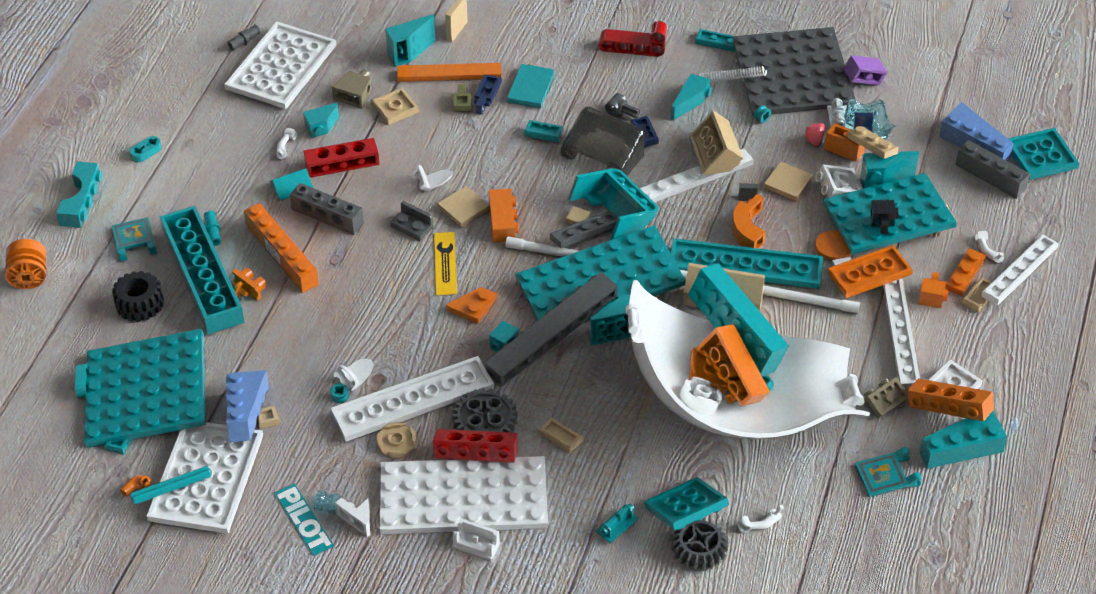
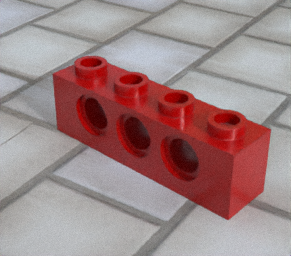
(341, 157)
(475, 445)

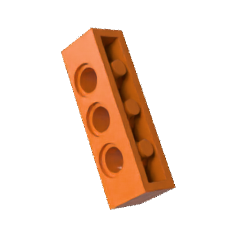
(950, 399)

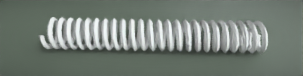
(736, 72)

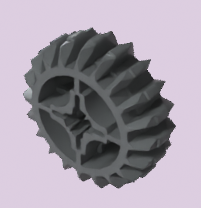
(696, 550)

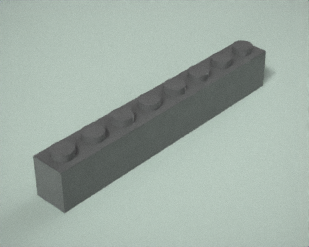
(551, 328)

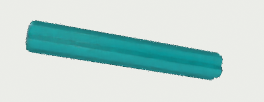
(170, 484)

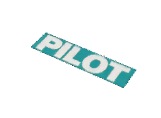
(304, 519)

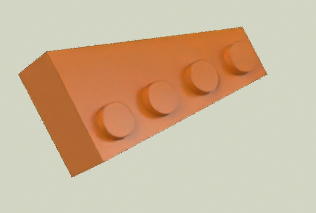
(734, 364)

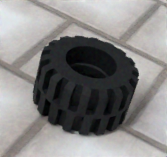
(137, 296)

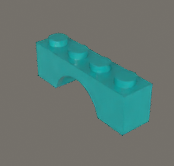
(73, 211)

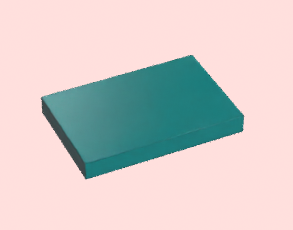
(531, 85)

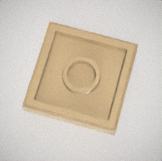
(455, 19)
(395, 106)
(788, 181)
(463, 206)

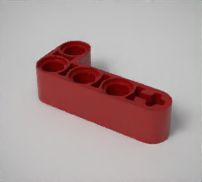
(635, 42)

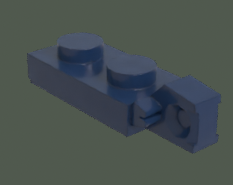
(486, 92)

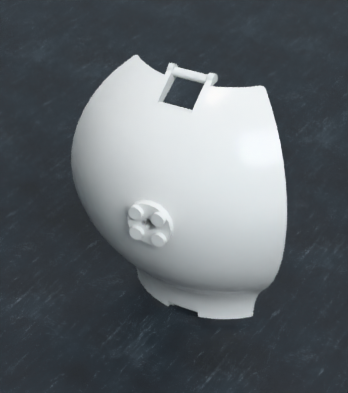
(804, 388)

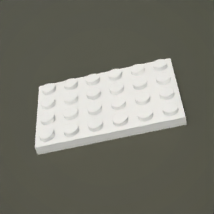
(280, 65)
(212, 501)

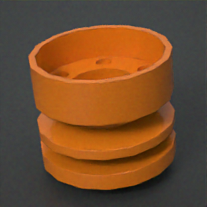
(25, 264)

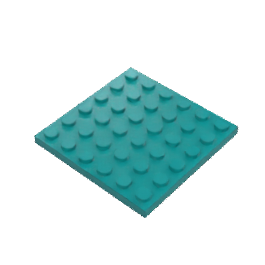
(145, 388)

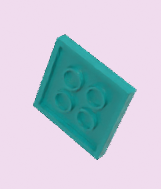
(1043, 153)
(686, 503)

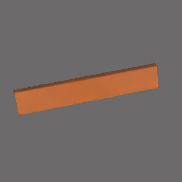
(447, 71)

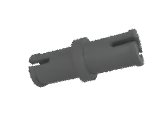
(243, 37)

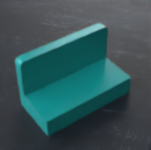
(286, 184)

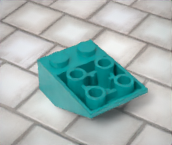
(409, 39)
(610, 322)

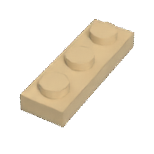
(872, 142)

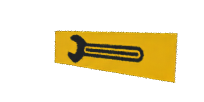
(445, 263)

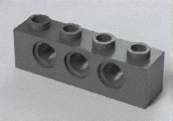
(326, 208)

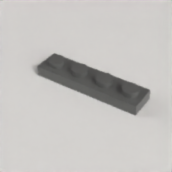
(584, 229)

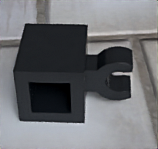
(883, 214)

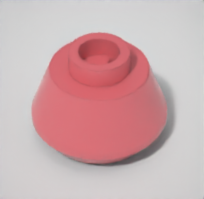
(815, 134)

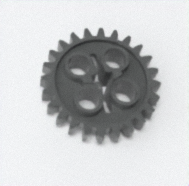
(500, 412)

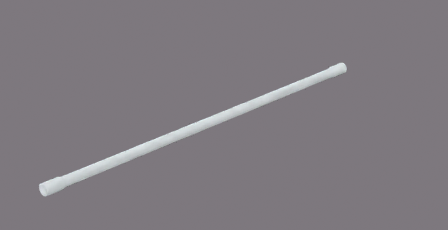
(843, 305)

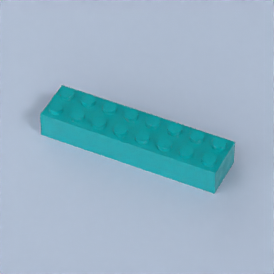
(202, 270)

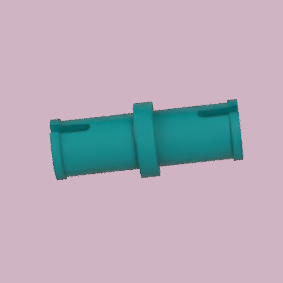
(212, 227)

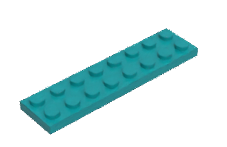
(777, 266)

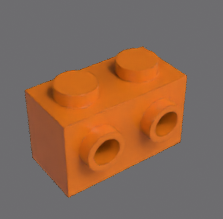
(839, 144)

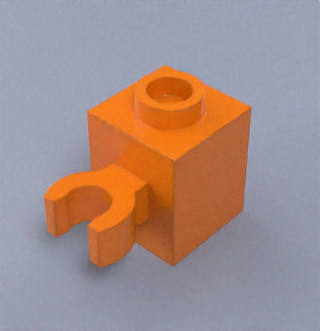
(933, 291)

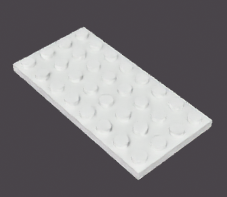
(439, 492)

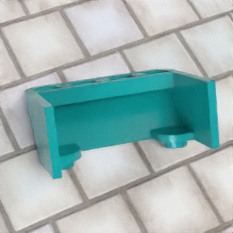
(619, 195)

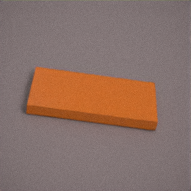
(869, 271)

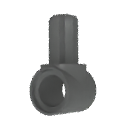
(619, 105)

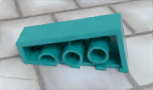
(963, 441)

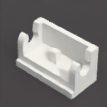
(476, 539)

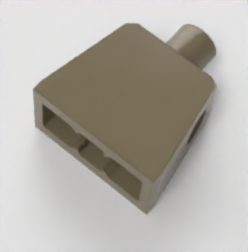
(353, 88)

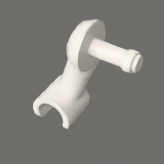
(288, 133)
(981, 237)
(770, 519)

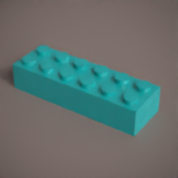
(727, 305)

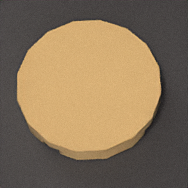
(396, 440)

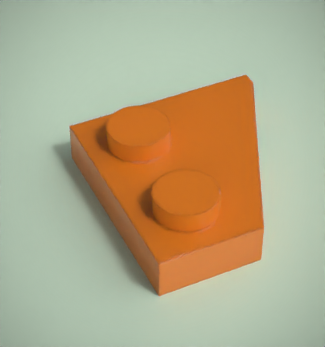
(473, 305)

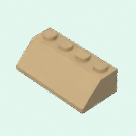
(716, 145)
(749, 283)

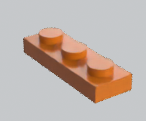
(965, 272)

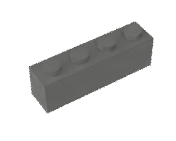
(992, 169)

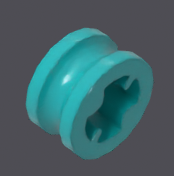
(762, 114)
(339, 388)

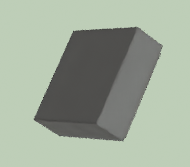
(747, 191)

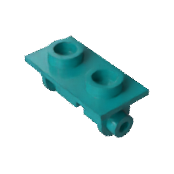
(617, 523)

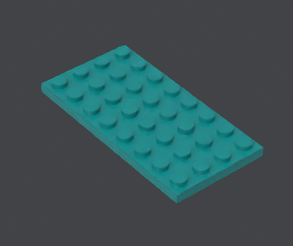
(624, 259)

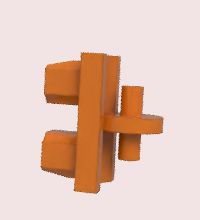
(245, 285)

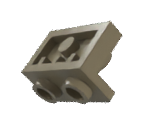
(886, 397)

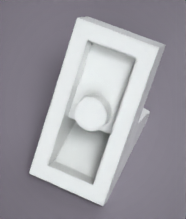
(356, 517)

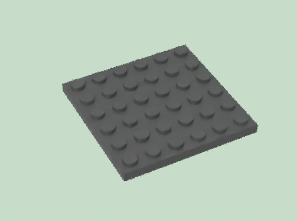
(801, 70)

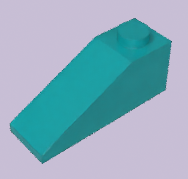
(691, 95)

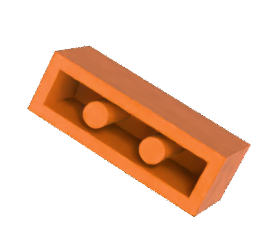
(503, 214)

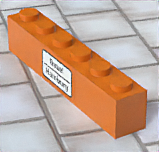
(281, 247)

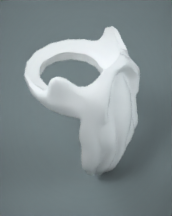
(432, 180)
(354, 374)

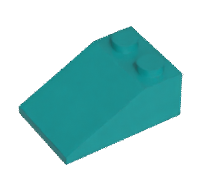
(879, 171)

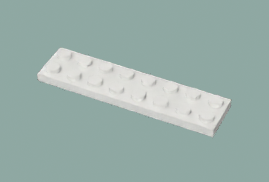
(411, 398)

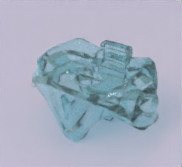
(881, 122)

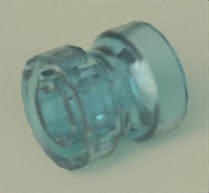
(326, 501)

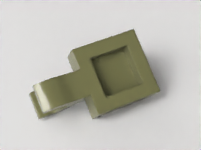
(462, 100)

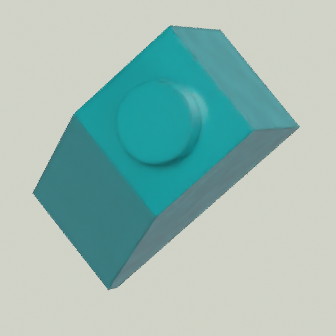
(321, 119)

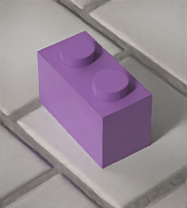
(865, 70)

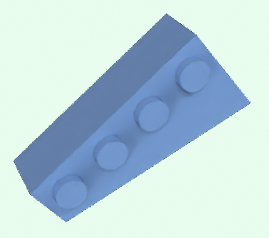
(966, 125)
(244, 399)

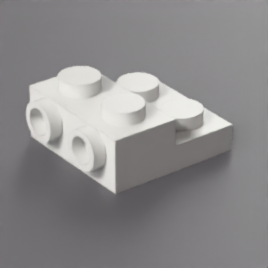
(837, 180)

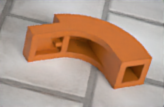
(743, 229)

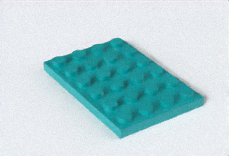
(919, 208)

